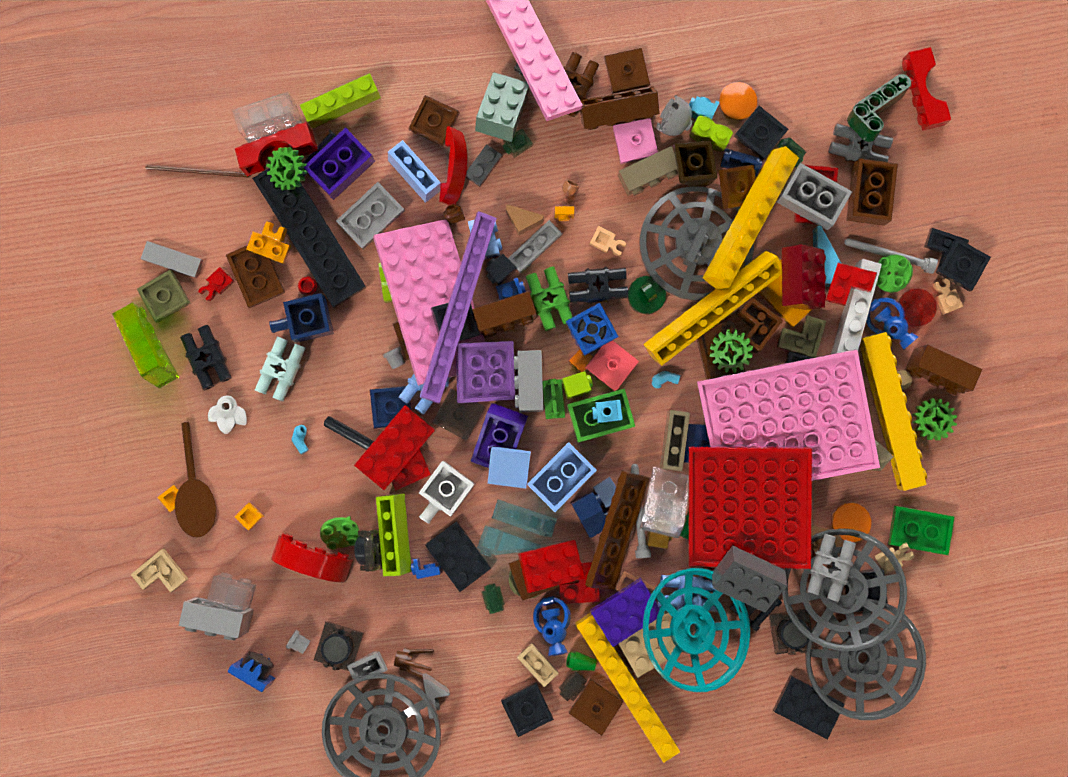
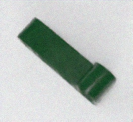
(865, 113)

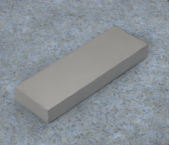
(535, 246)
(171, 259)

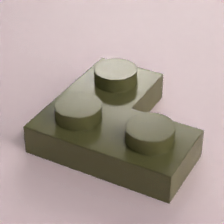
(805, 342)

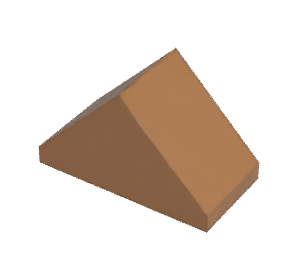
(523, 219)

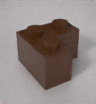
(762, 323)

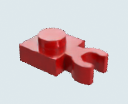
(218, 281)

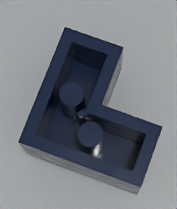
(590, 513)

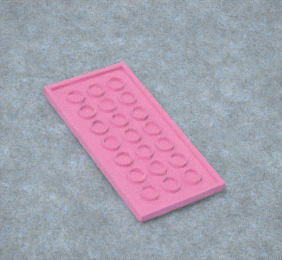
(420, 274)

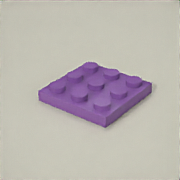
(485, 371)

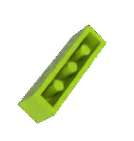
(340, 101)
(393, 535)

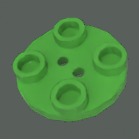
(893, 282)
(339, 532)

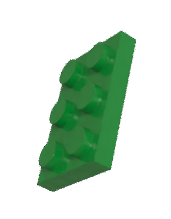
(921, 530)

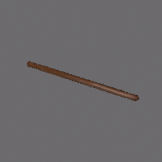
(196, 171)

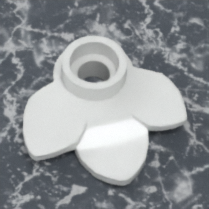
(227, 417)

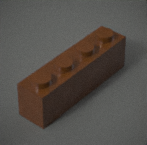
(619, 107)

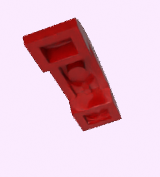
(457, 167)

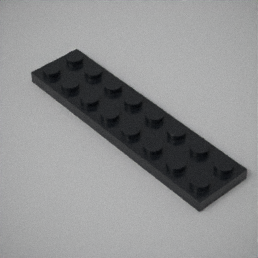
(312, 240)

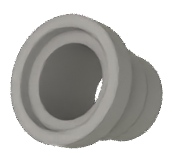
(394, 358)
(298, 642)

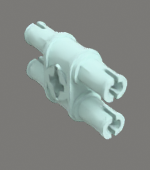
(269, 371)

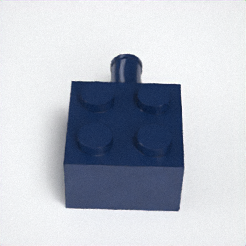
(305, 318)

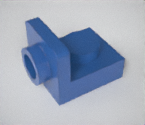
(510, 289)
(429, 569)

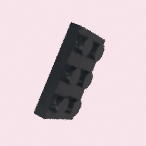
(458, 556)
(804, 707)

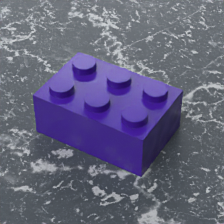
(339, 163)
(624, 612)

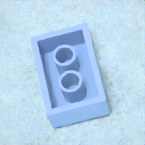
(561, 477)

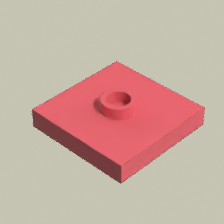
(611, 365)

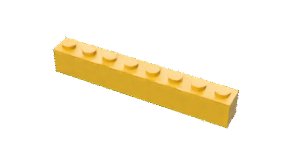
(750, 218)
(713, 308)
(892, 411)
(628, 688)

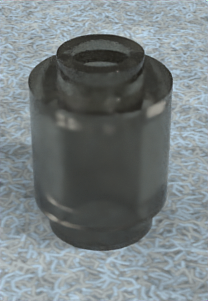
(572, 686)

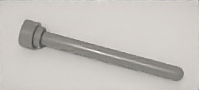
(928, 265)
(642, 549)

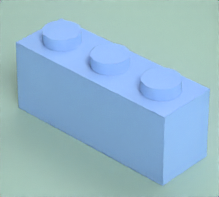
(414, 171)

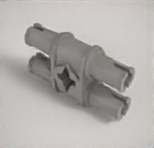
(838, 578)

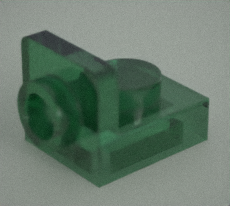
(519, 144)
(794, 147)

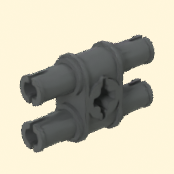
(853, 150)

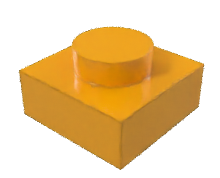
(564, 213)
(168, 498)
(249, 516)

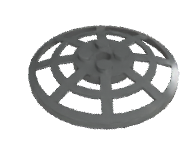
(684, 239)
(853, 599)
(869, 670)
(369, 731)

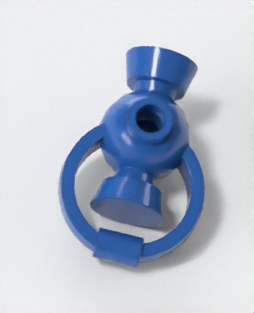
(891, 322)
(554, 630)

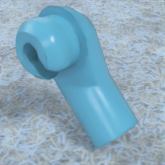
(663, 377)
(298, 438)

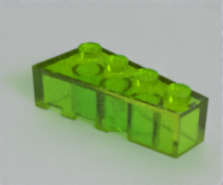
(144, 345)

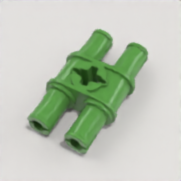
(539, 295)

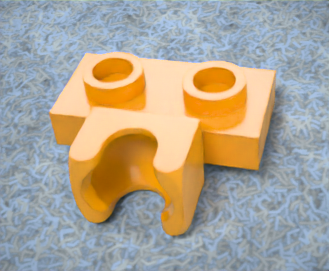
(270, 243)

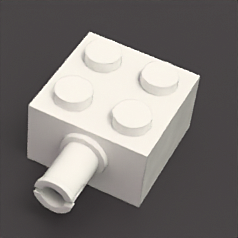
(444, 491)

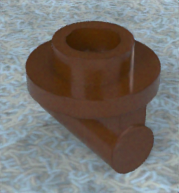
(453, 214)

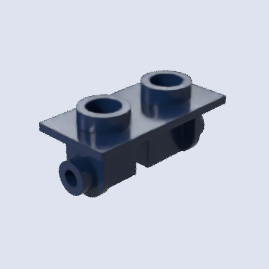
(737, 159)

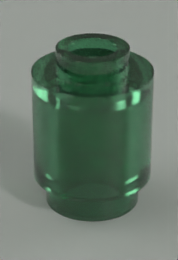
(493, 598)

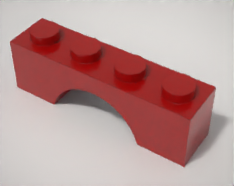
(931, 111)
(254, 155)

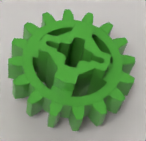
(286, 168)
(723, 352)
(933, 410)

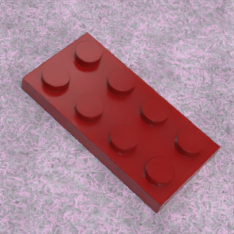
(394, 447)

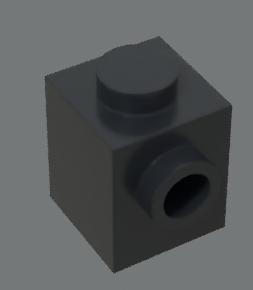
(499, 269)

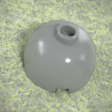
(675, 117)

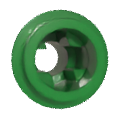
(580, 662)

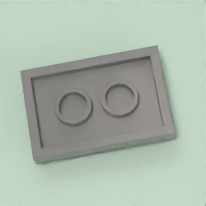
(370, 215)

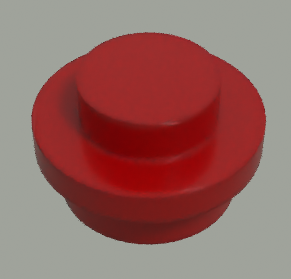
(307, 286)

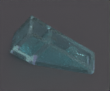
(524, 518)
(500, 542)

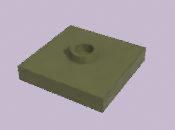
(163, 296)

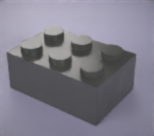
(749, 579)

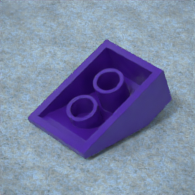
(500, 429)

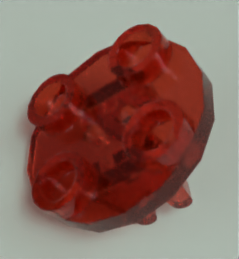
(921, 315)

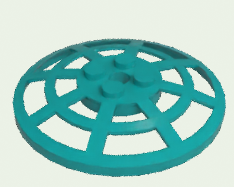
(704, 634)

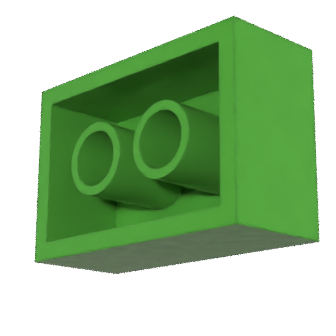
(587, 428)

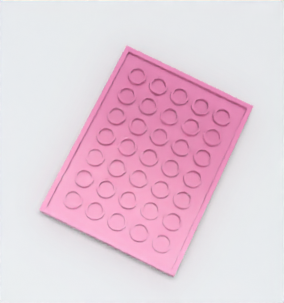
(796, 405)

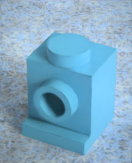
(703, 107)
(614, 406)

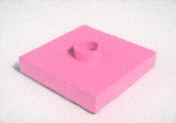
(635, 140)

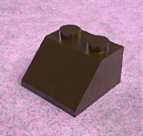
(695, 163)

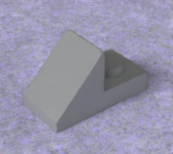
(433, 690)

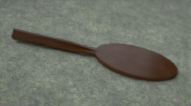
(194, 500)

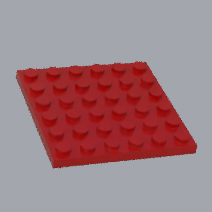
(751, 502)

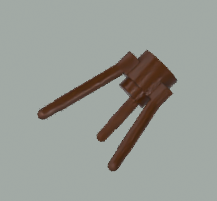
(404, 661)

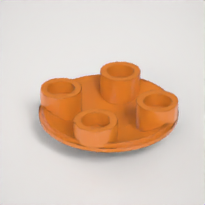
(738, 101)

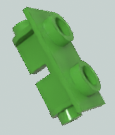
(553, 399)

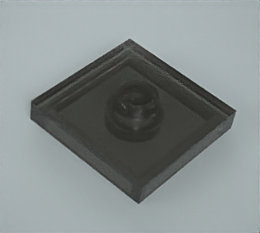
(458, 417)

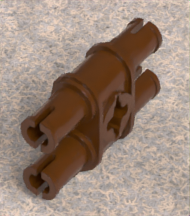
(585, 80)

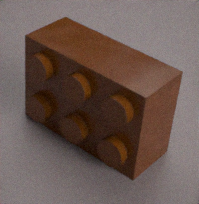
(872, 192)
(505, 314)
(943, 370)

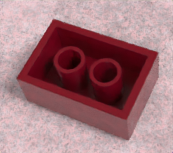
(803, 277)

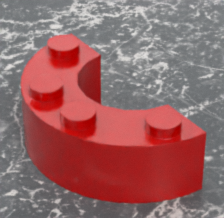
(309, 561)

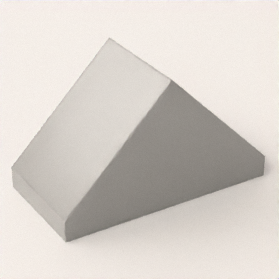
(370, 664)

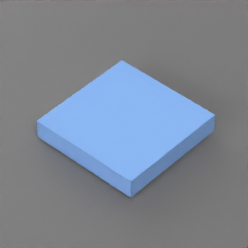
(509, 467)

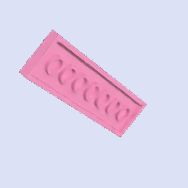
(535, 57)

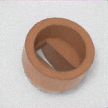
(570, 186)

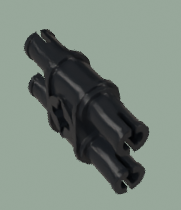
(603, 275)
(196, 355)

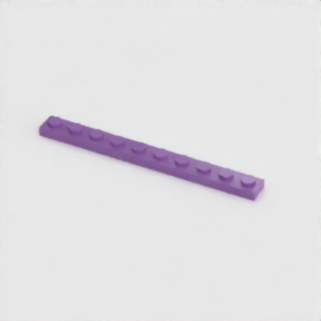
(458, 308)

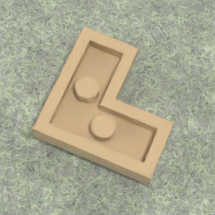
(160, 567)

